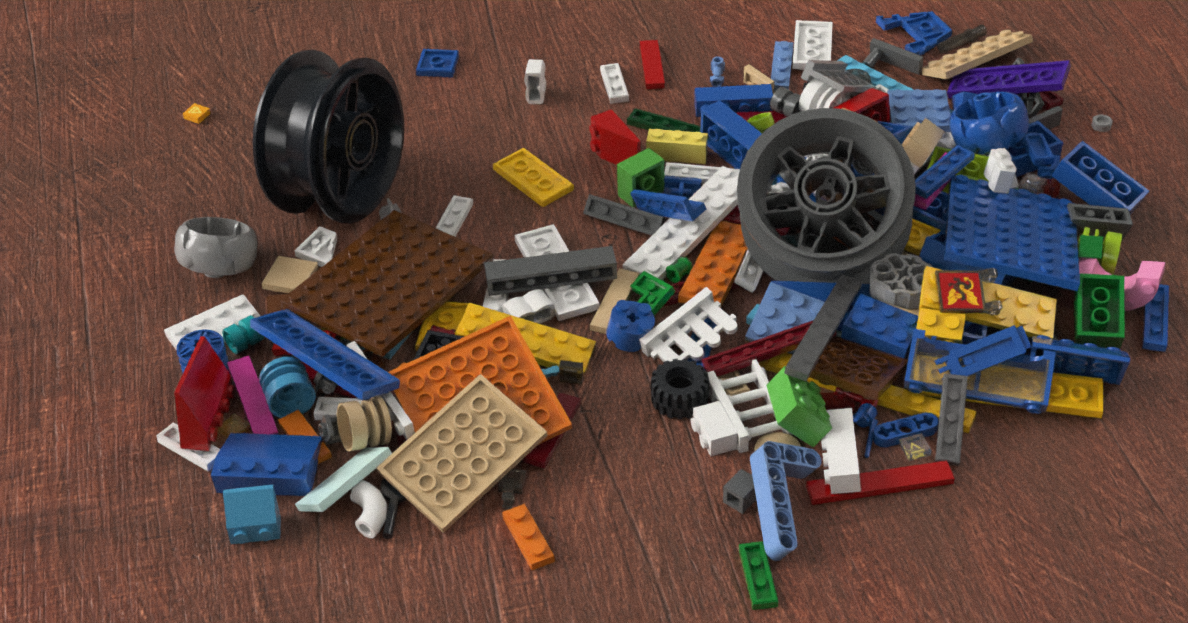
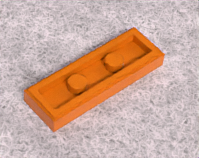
(297, 425)

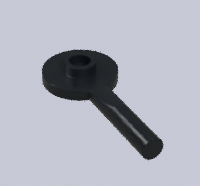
(394, 497)

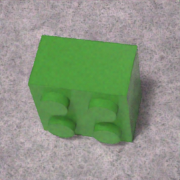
(642, 173)

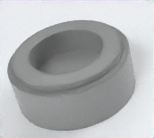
(1101, 123)

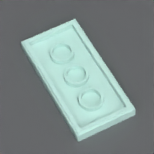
(343, 479)

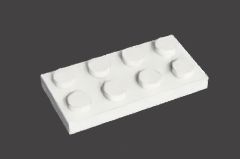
(811, 42)
(213, 319)

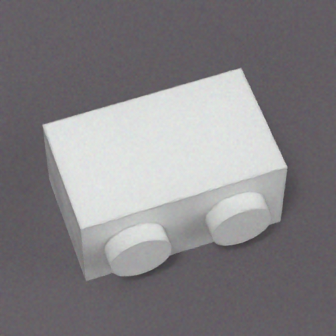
(714, 428)

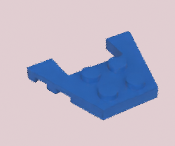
(922, 26)

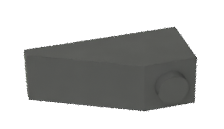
(1101, 218)

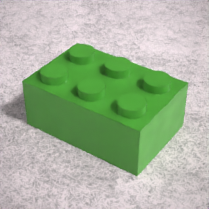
(799, 407)

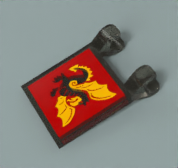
(963, 291)

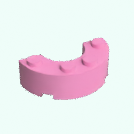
(1138, 288)

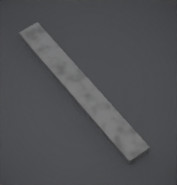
(823, 328)

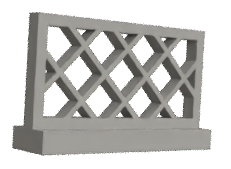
(834, 74)

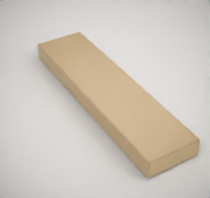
(618, 290)

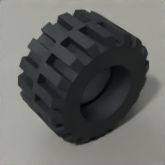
(679, 388)

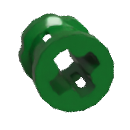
(678, 270)

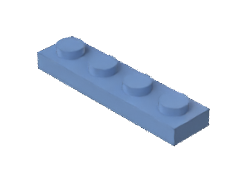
(782, 64)

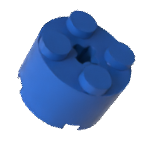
(629, 323)

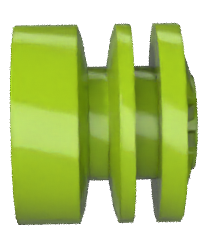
(1110, 249)

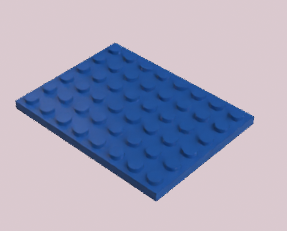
(1011, 232)

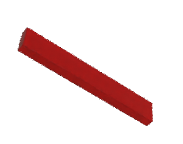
(886, 482)

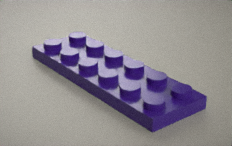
(1012, 78)

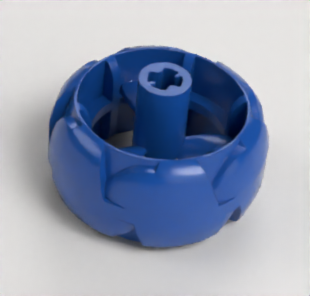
(989, 122)

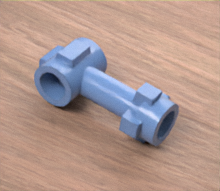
(717, 68)

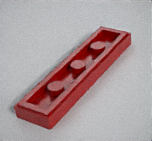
(652, 64)

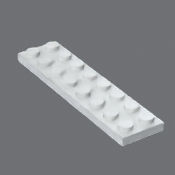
(679, 237)

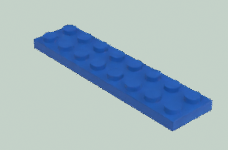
(325, 354)

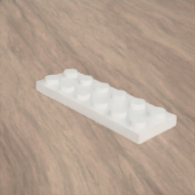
(569, 299)

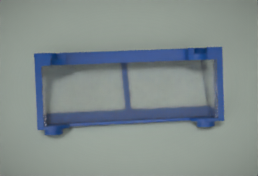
(1014, 383)

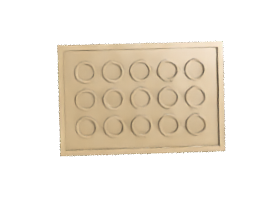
(461, 452)

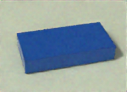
(1038, 149)

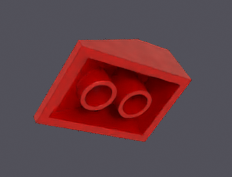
(612, 138)

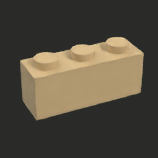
(922, 141)

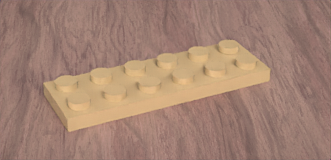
(976, 54)

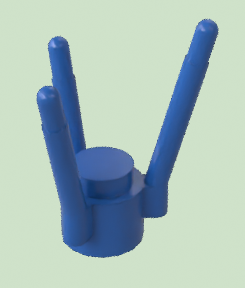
(866, 417)

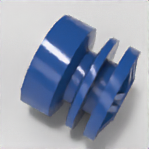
(188, 343)

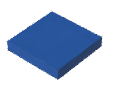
(437, 63)

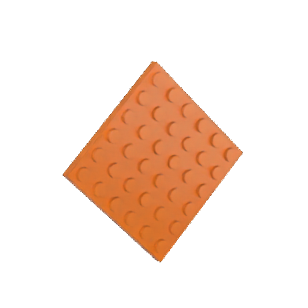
(496, 354)

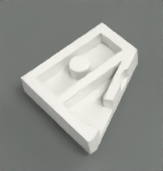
(318, 246)

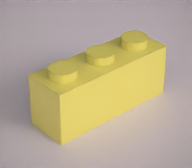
(678, 145)

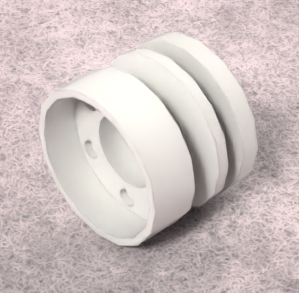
(821, 95)

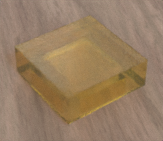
(234, 424)

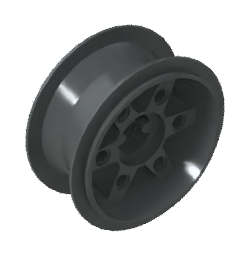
(783, 152)

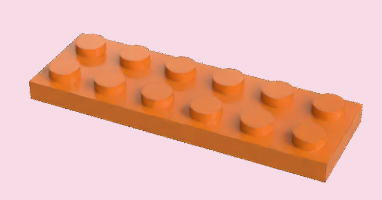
(716, 263)

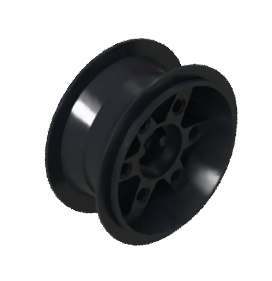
(328, 135)

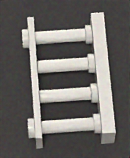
(717, 393)

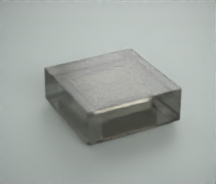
(571, 372)

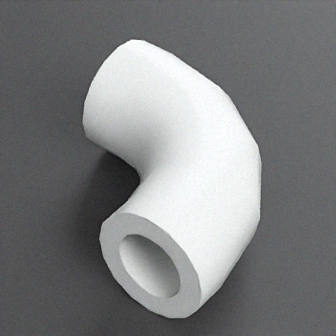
(373, 508)

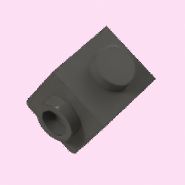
(329, 430)

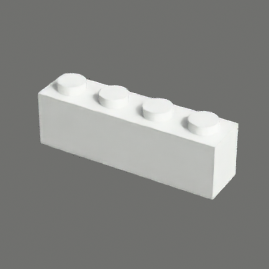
(841, 453)

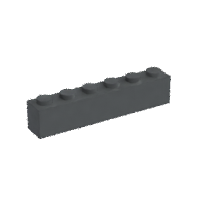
(550, 270)

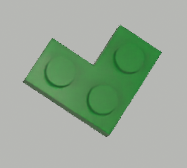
(653, 291)

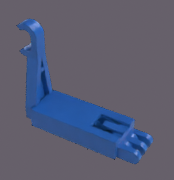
(986, 352)

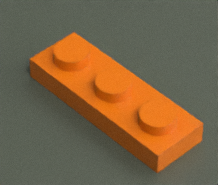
(528, 537)

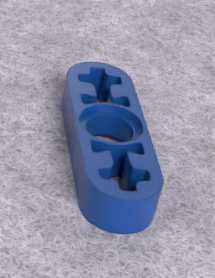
(889, 433)

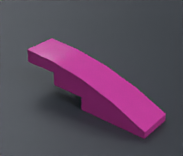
(252, 396)

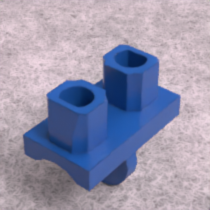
(681, 186)

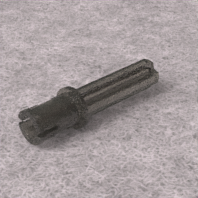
(968, 35)

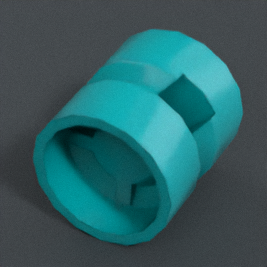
(239, 336)

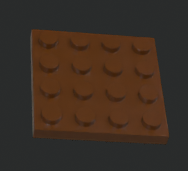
(858, 368)

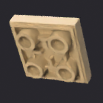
(288, 274)

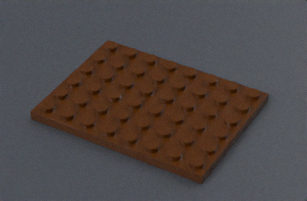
(387, 282)

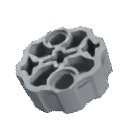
(898, 280)

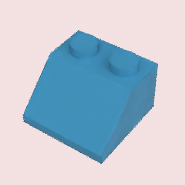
(252, 514)

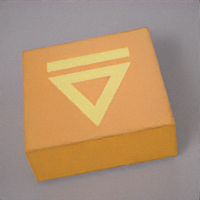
(196, 113)

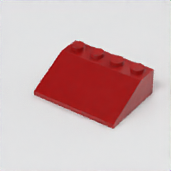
(202, 397)

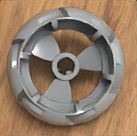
(215, 246)

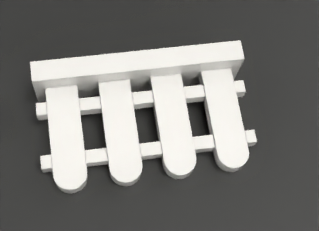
(682, 321)

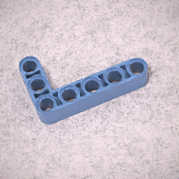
(769, 470)

